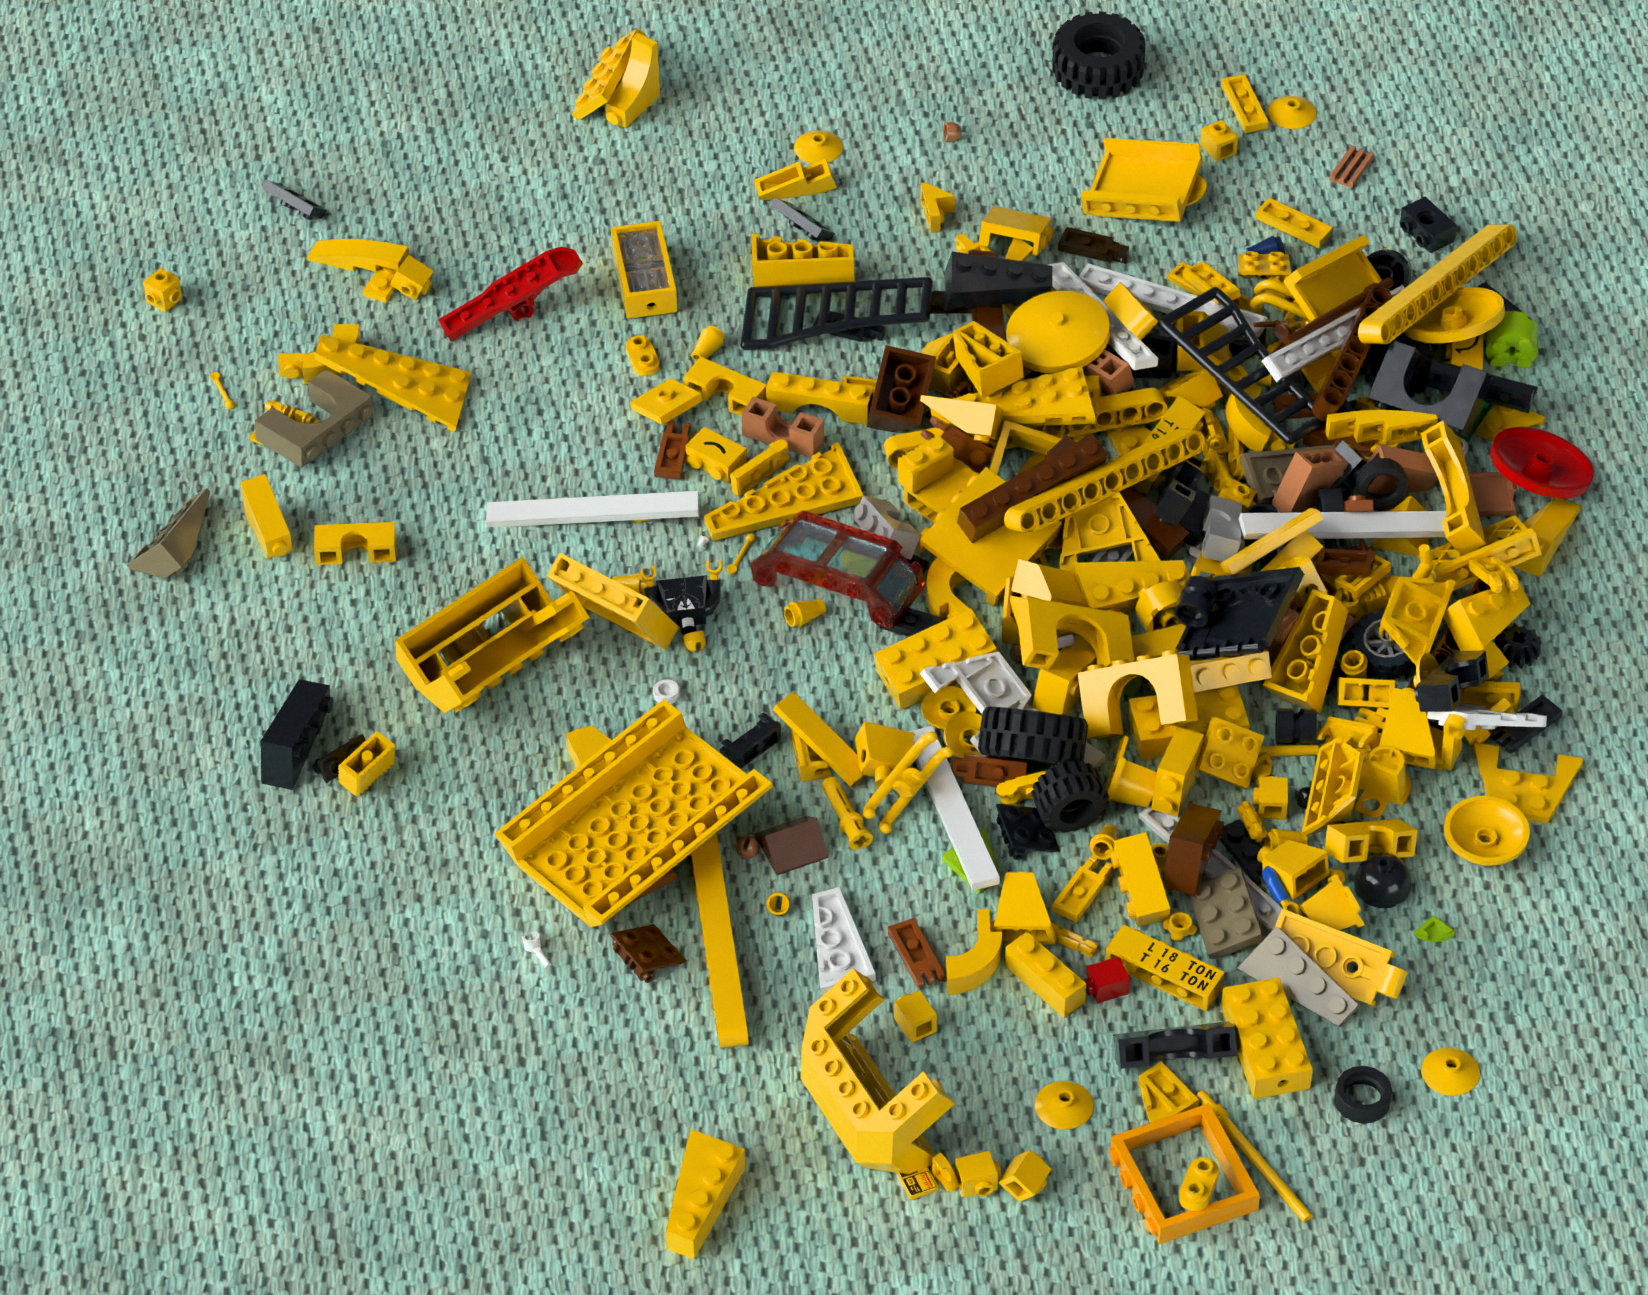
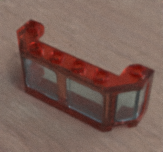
(842, 562)

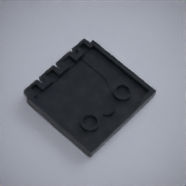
(1243, 615)

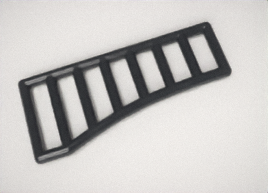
(824, 326)
(1256, 348)

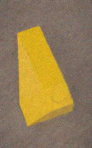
(1550, 528)

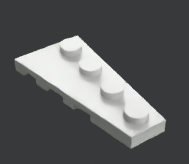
(837, 940)

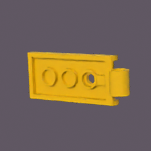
(605, 76)
(1334, 952)

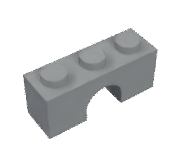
(882, 519)
(1222, 529)

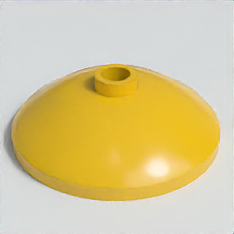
(1488, 820)

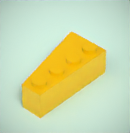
(800, 262)
(703, 1187)

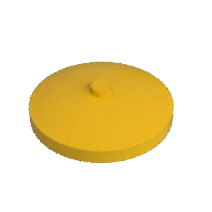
(1460, 317)
(1059, 331)

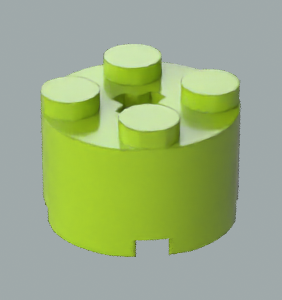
(1513, 341)

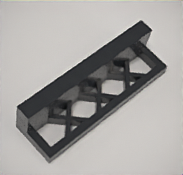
(1501, 391)

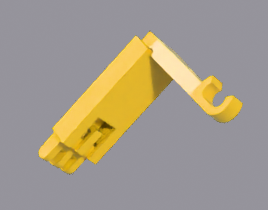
(1446, 742)

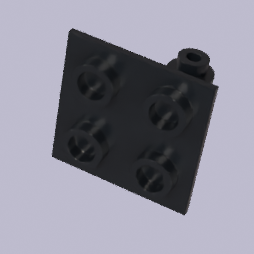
(1024, 830)

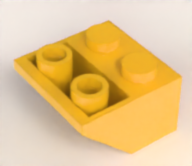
(1184, 360)
(947, 369)
(1047, 583)

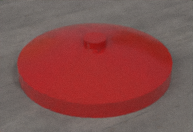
(1541, 462)

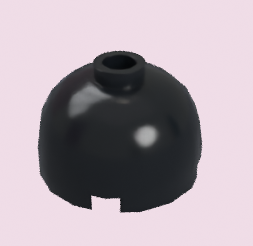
(1393, 265)
(1383, 880)

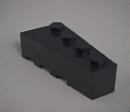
(992, 281)
(293, 733)

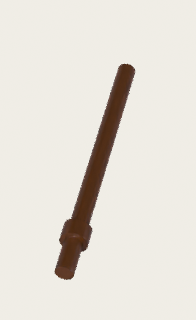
(1334, 313)

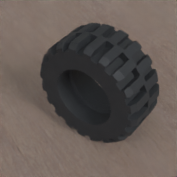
(1098, 74)
(1032, 735)

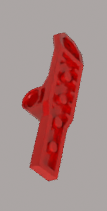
(513, 291)

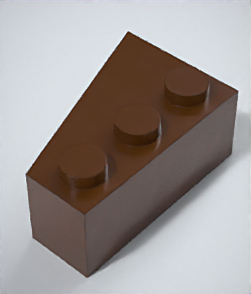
(1191, 847)

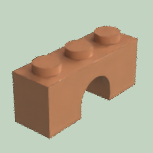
(764, 424)

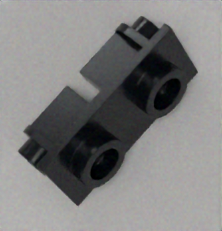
(329, 764)

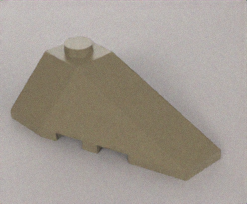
(174, 542)

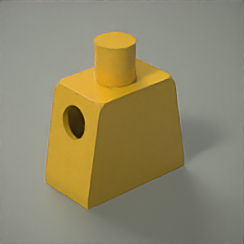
(1311, 578)
(881, 749)

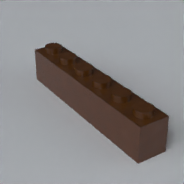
(988, 510)
(1163, 537)

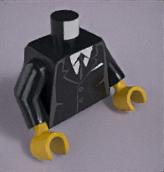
(685, 599)

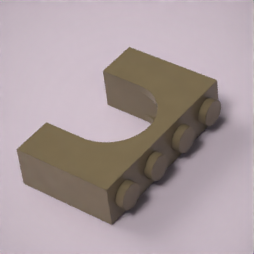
(306, 441)

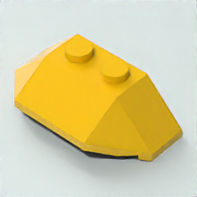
(1333, 786)

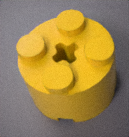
(1157, 605)

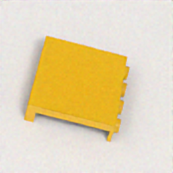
(1143, 180)
(1332, 279)
(994, 556)

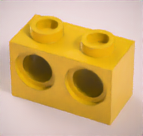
(1364, 692)

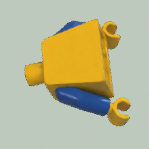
(1293, 870)

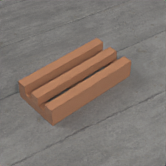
(1358, 173)

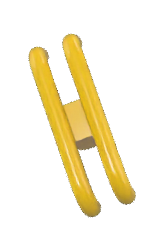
(1265, 298)
(905, 781)

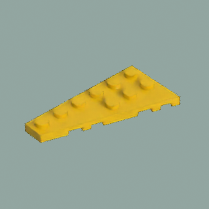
(405, 380)
(1040, 398)
(814, 487)

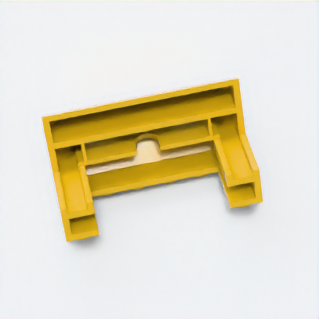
(466, 643)
(867, 1115)

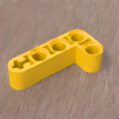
(1130, 311)

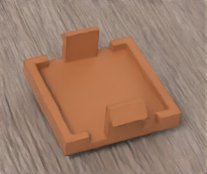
(1493, 494)

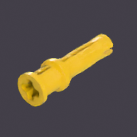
(850, 821)

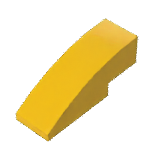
(796, 181)

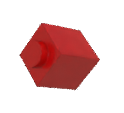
(1107, 980)

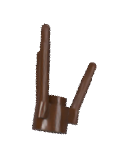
(1282, 328)

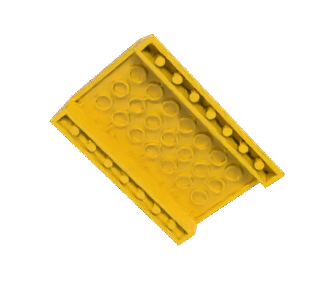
(628, 815)

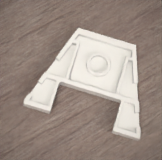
(985, 680)
(1489, 719)

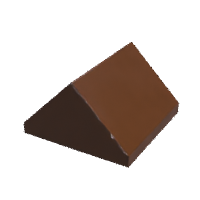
(793, 844)

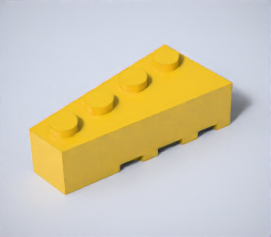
(1119, 583)
(1309, 653)

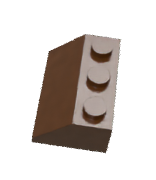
(898, 390)

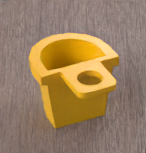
(1383, 779)
(1128, 781)
(1333, 906)

